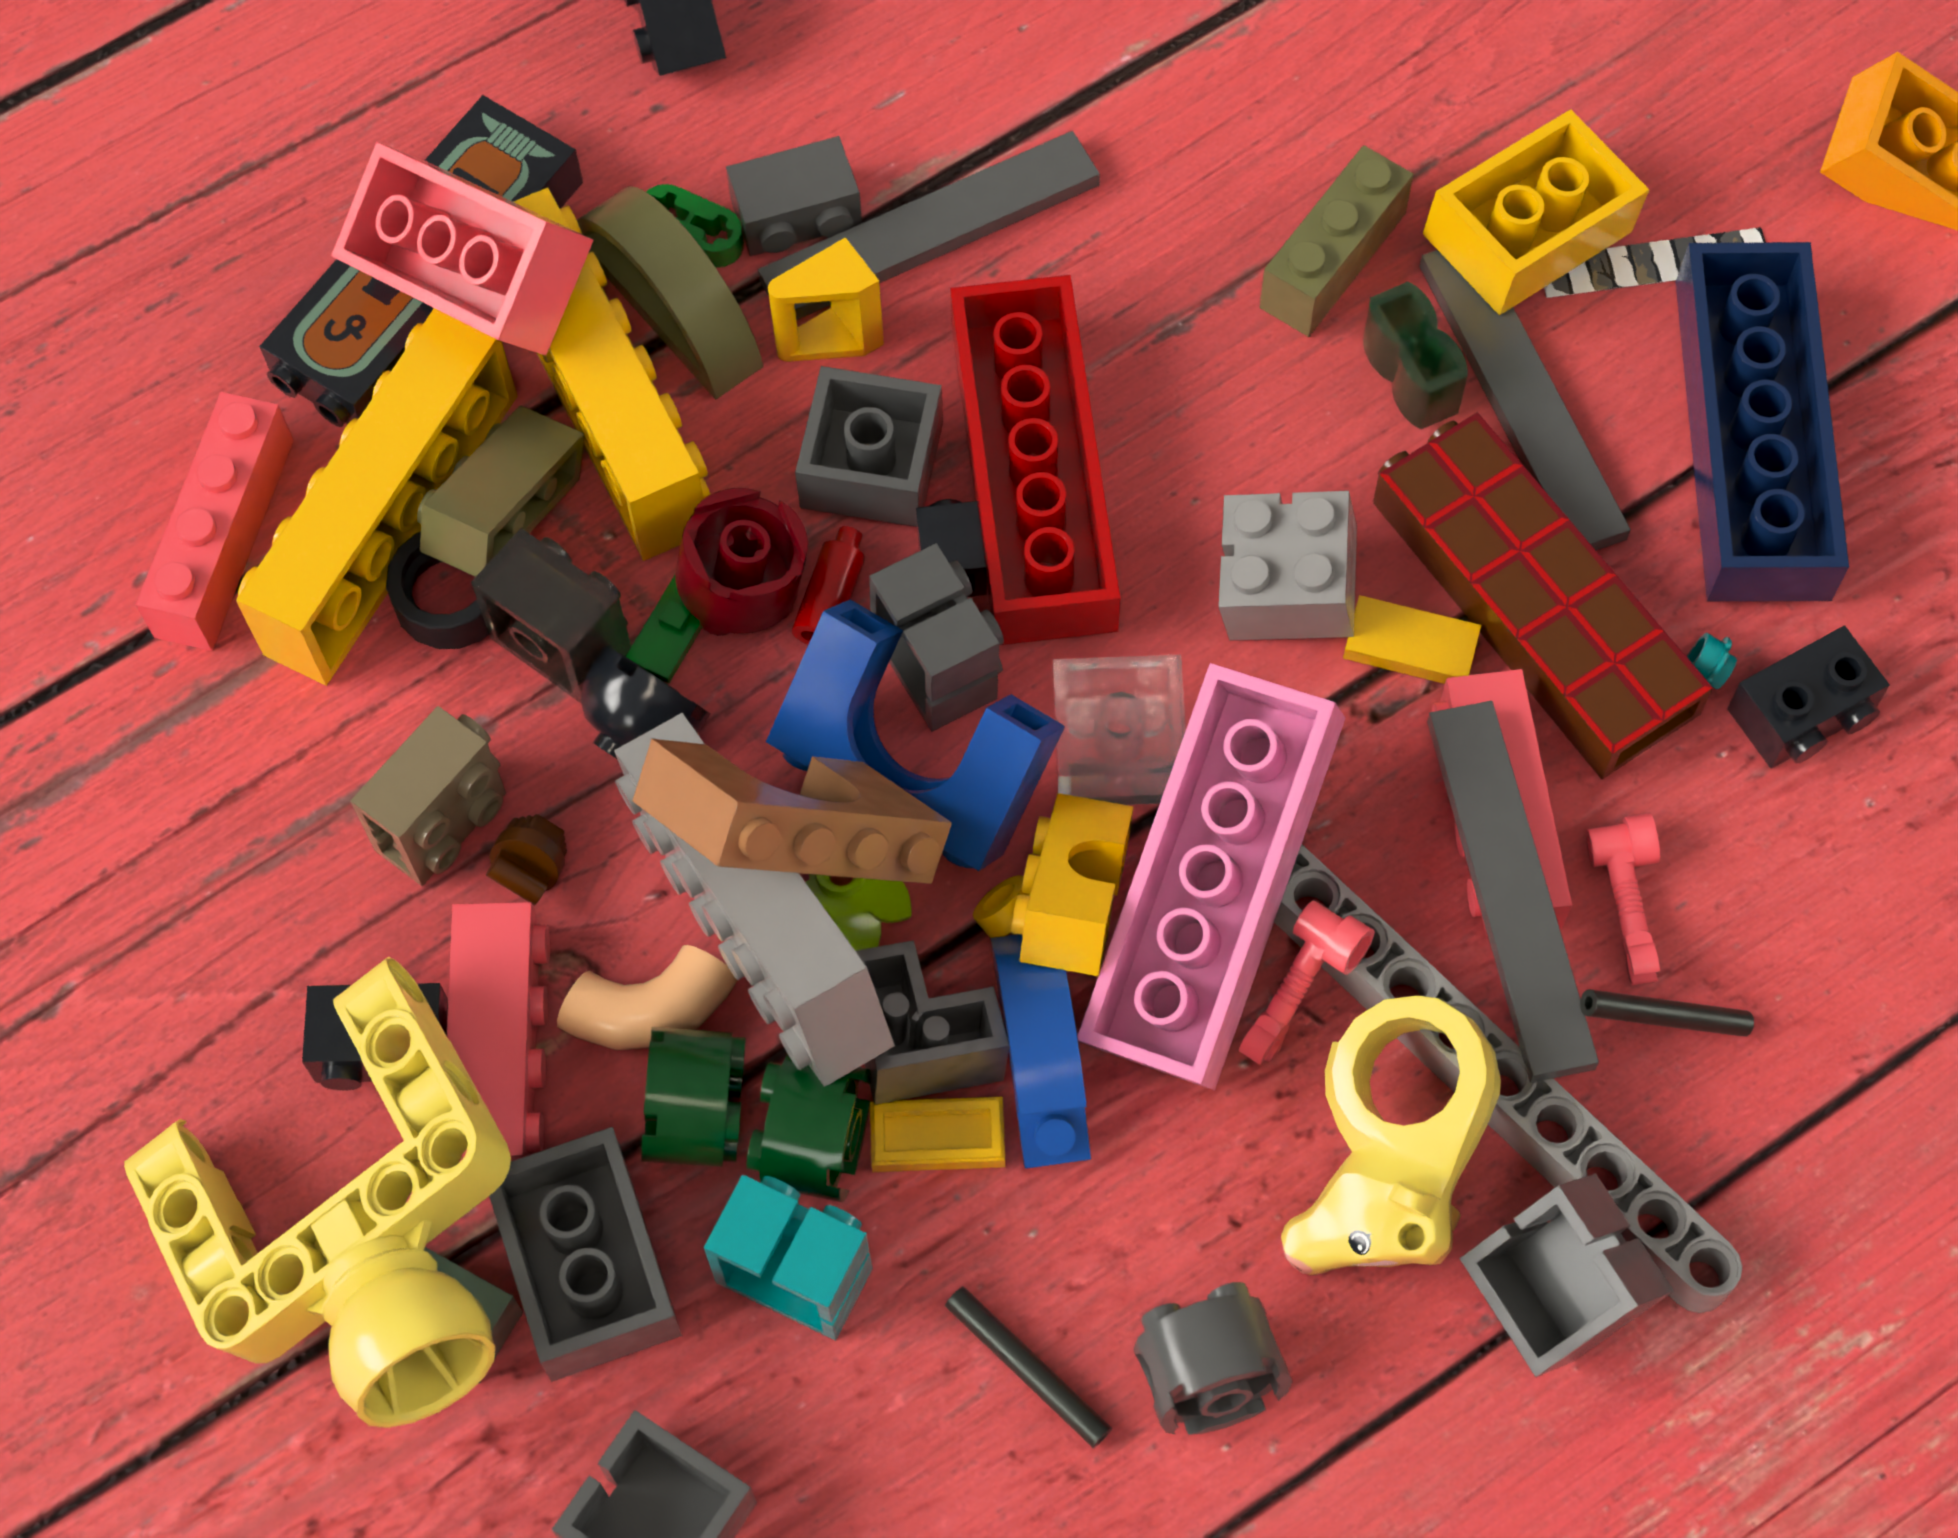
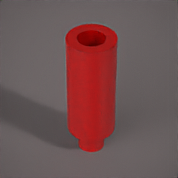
(831, 580)

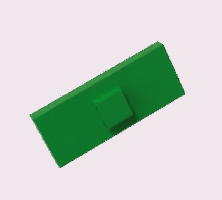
(665, 636)

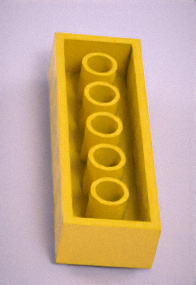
(616, 406)
(335, 551)

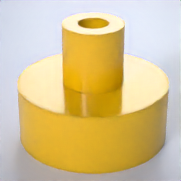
(997, 907)

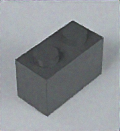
(794, 196)

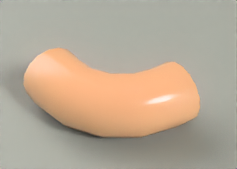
(624, 1014)

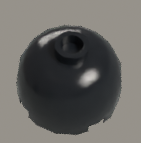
(629, 701)

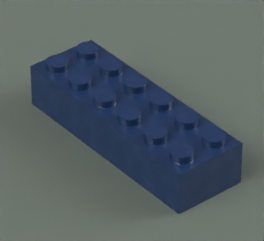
(1760, 423)

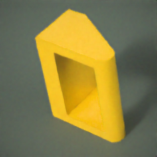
(846, 329)

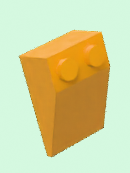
(1899, 141)

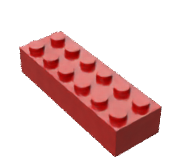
(1034, 460)

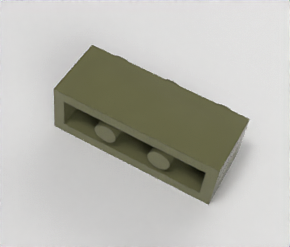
(1335, 240)
(499, 489)

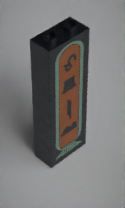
(358, 326)

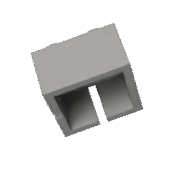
(1288, 566)

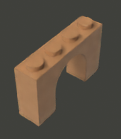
(839, 825)

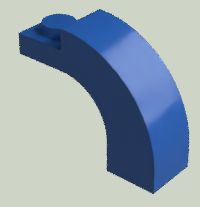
(1042, 1057)

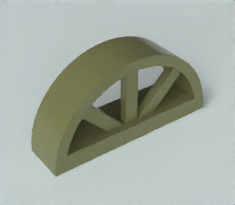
(673, 287)

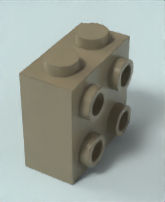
(431, 795)

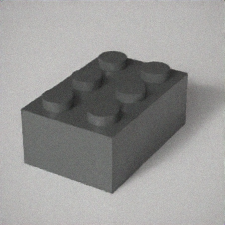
(582, 1255)

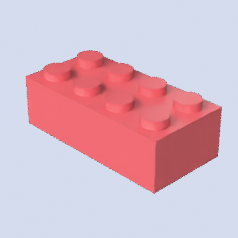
(462, 249)

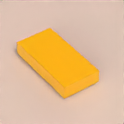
(1411, 640)
(937, 1134)

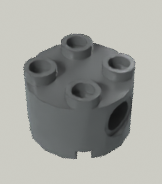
(1211, 1360)

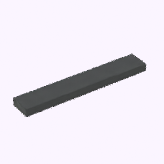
(958, 212)
(1527, 404)
(1512, 892)

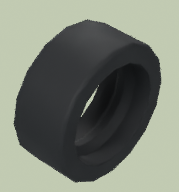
(434, 630)

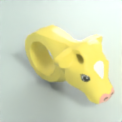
(1398, 1183)

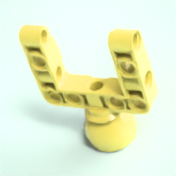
(400, 1329)

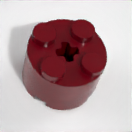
(740, 562)

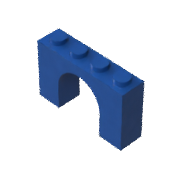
(833, 717)

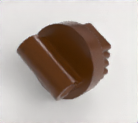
(528, 857)

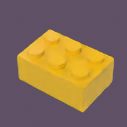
(1534, 211)

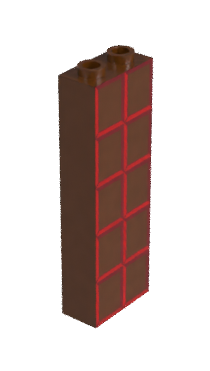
(1540, 594)

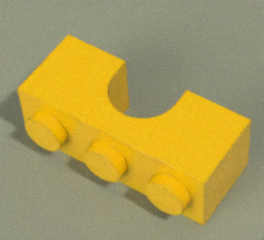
(1072, 884)

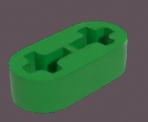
(702, 218)

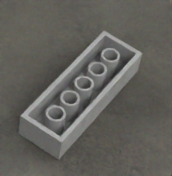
(772, 936)

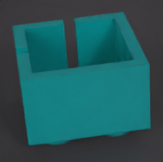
(789, 1255)

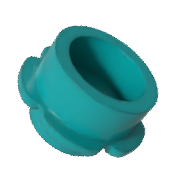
(1713, 659)

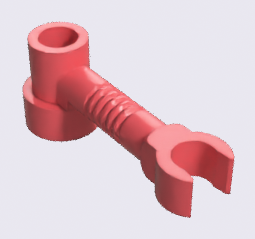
(1622, 849)
(1327, 940)

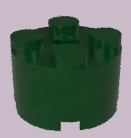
(689, 1094)
(810, 1129)

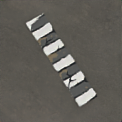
(1639, 263)

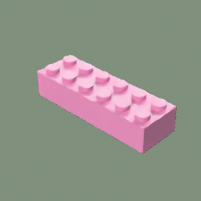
(1212, 876)

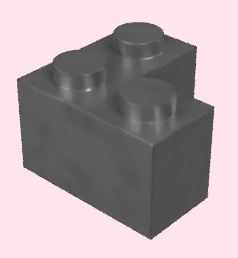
(937, 1040)

